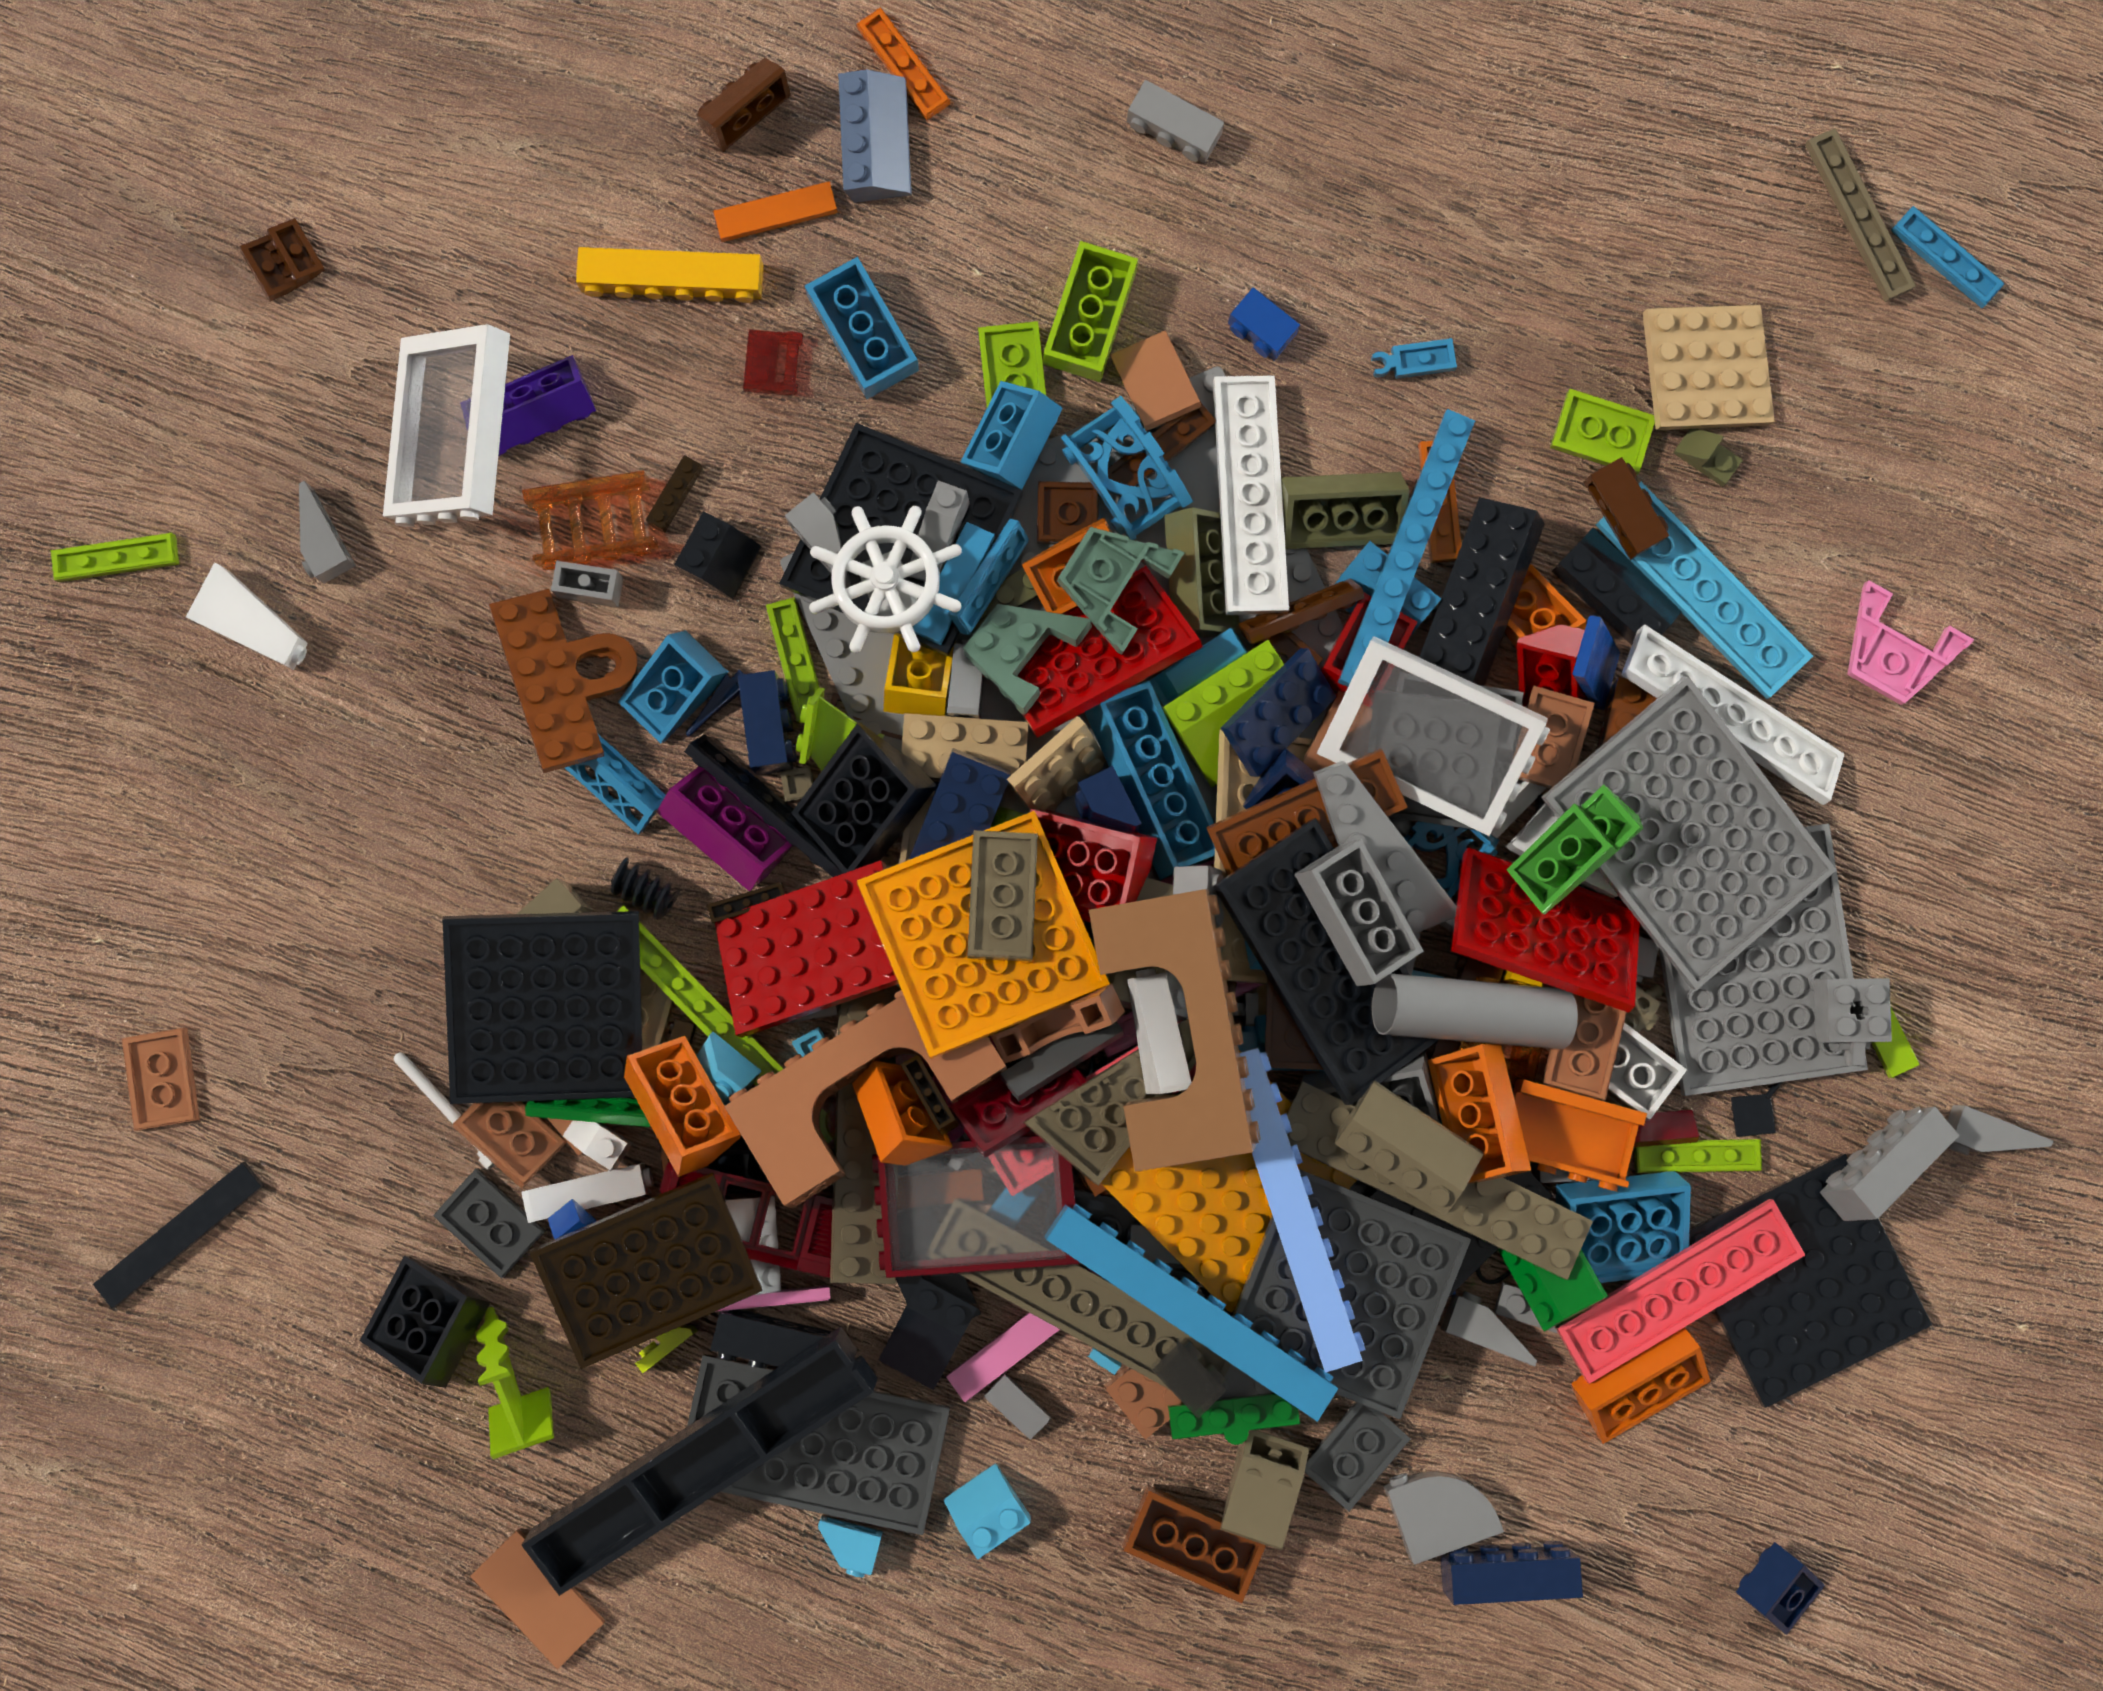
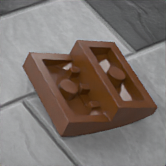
(282, 259)

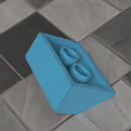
(1012, 434)
(1366, 571)

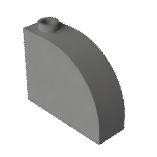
(1439, 1513)

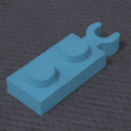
(1417, 359)

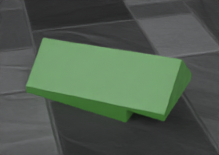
(1574, 848)

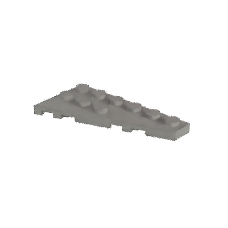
(1358, 816)

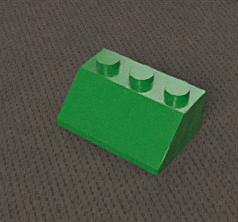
(1552, 1297)

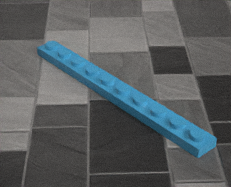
(1411, 537)

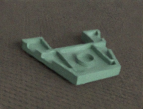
(1102, 570)
(1010, 640)

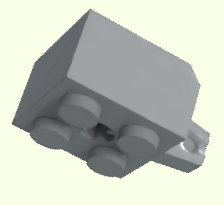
(1857, 1030)

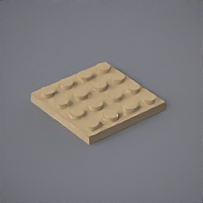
(1708, 367)

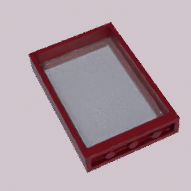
(973, 1210)

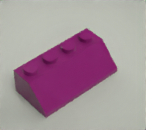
(724, 828)

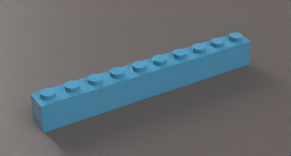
(1191, 1312)

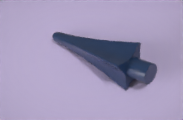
(723, 695)

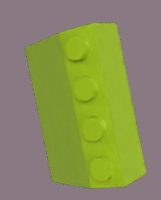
(1210, 704)

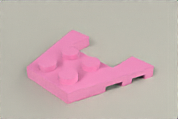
(1891, 660)

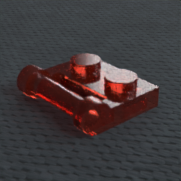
(763, 360)

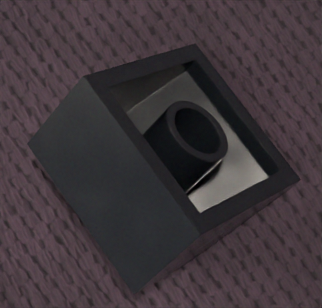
(717, 555)

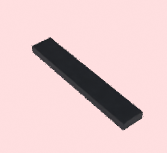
(178, 1235)

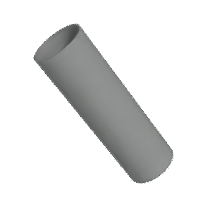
(1474, 1011)

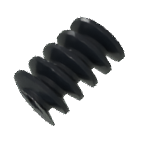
(643, 890)

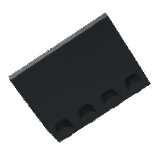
(863, 800)

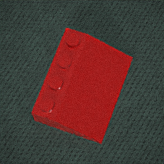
(1097, 860)

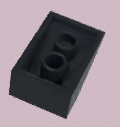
(928, 1332)

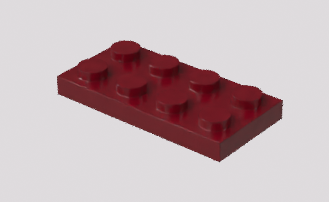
(995, 1116)

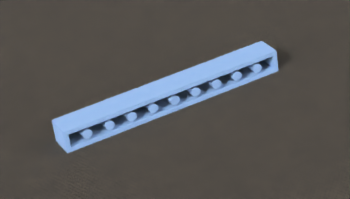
(1299, 1224)

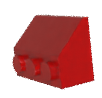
(1548, 661)

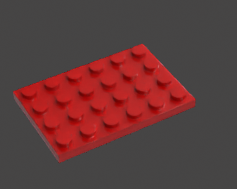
(1089, 674)
(1577, 946)
(802, 953)

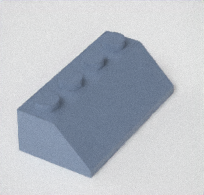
(874, 135)

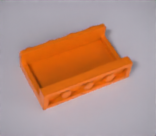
(1577, 1133)

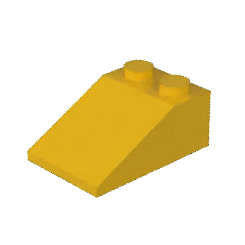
(917, 680)

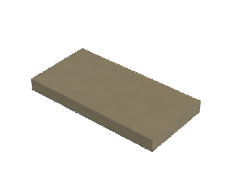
(1002, 896)

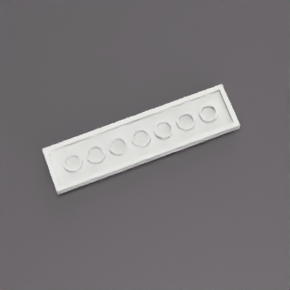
(1250, 495)
(1760, 729)

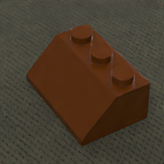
(744, 103)

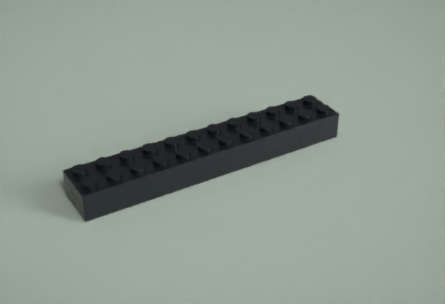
(700, 1461)

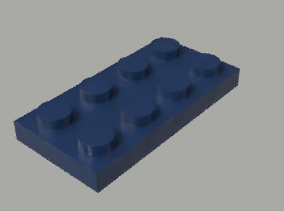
(1278, 712)

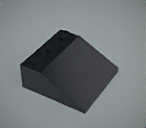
(424, 1322)

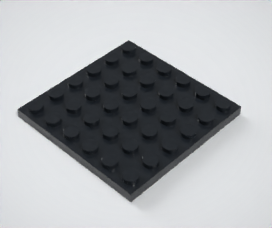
(886, 481)
(541, 1005)
(1825, 1307)

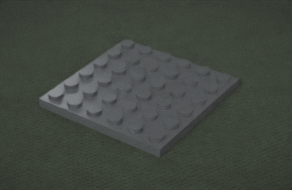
(1393, 1275)

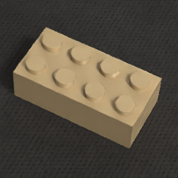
(931, 738)

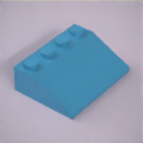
(1631, 1226)

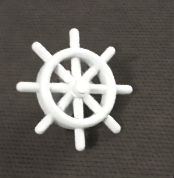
(892, 599)

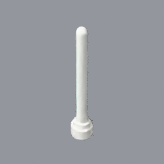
(434, 1095)

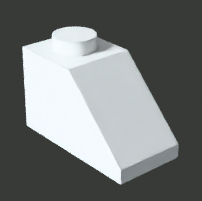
(598, 1142)

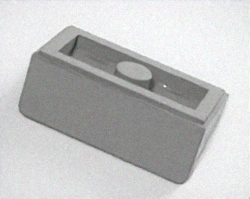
(1018, 1406)

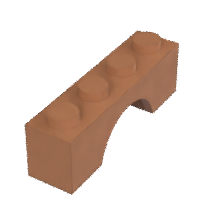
(1081, 1015)

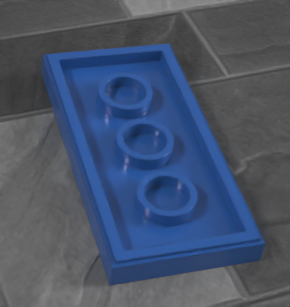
(1596, 662)

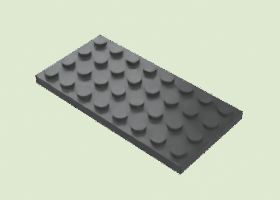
(860, 1466)

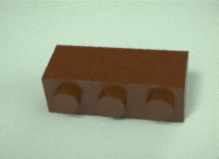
(1627, 508)

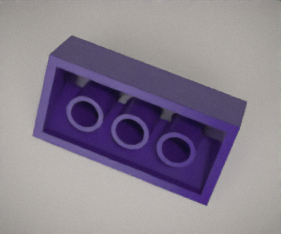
(543, 403)

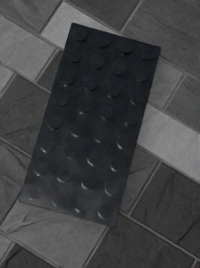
(1307, 968)

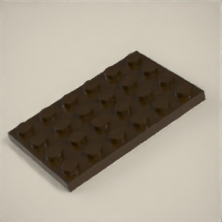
(646, 1270)

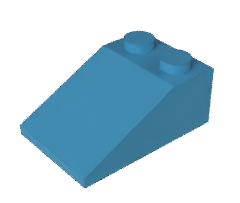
(672, 685)

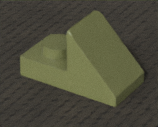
(1706, 455)

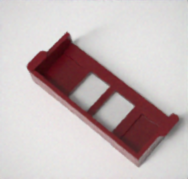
(813, 1238)

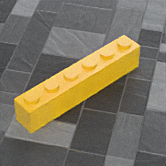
(669, 274)

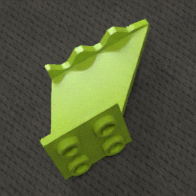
(823, 730)
(517, 1419)

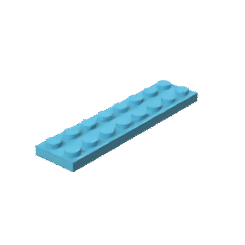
(1718, 605)

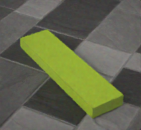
(114, 557)
(793, 652)
(1700, 1156)

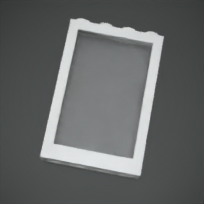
(446, 426)
(1439, 732)

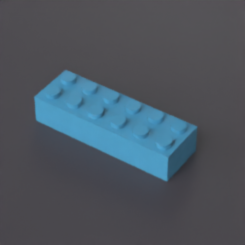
(1155, 777)

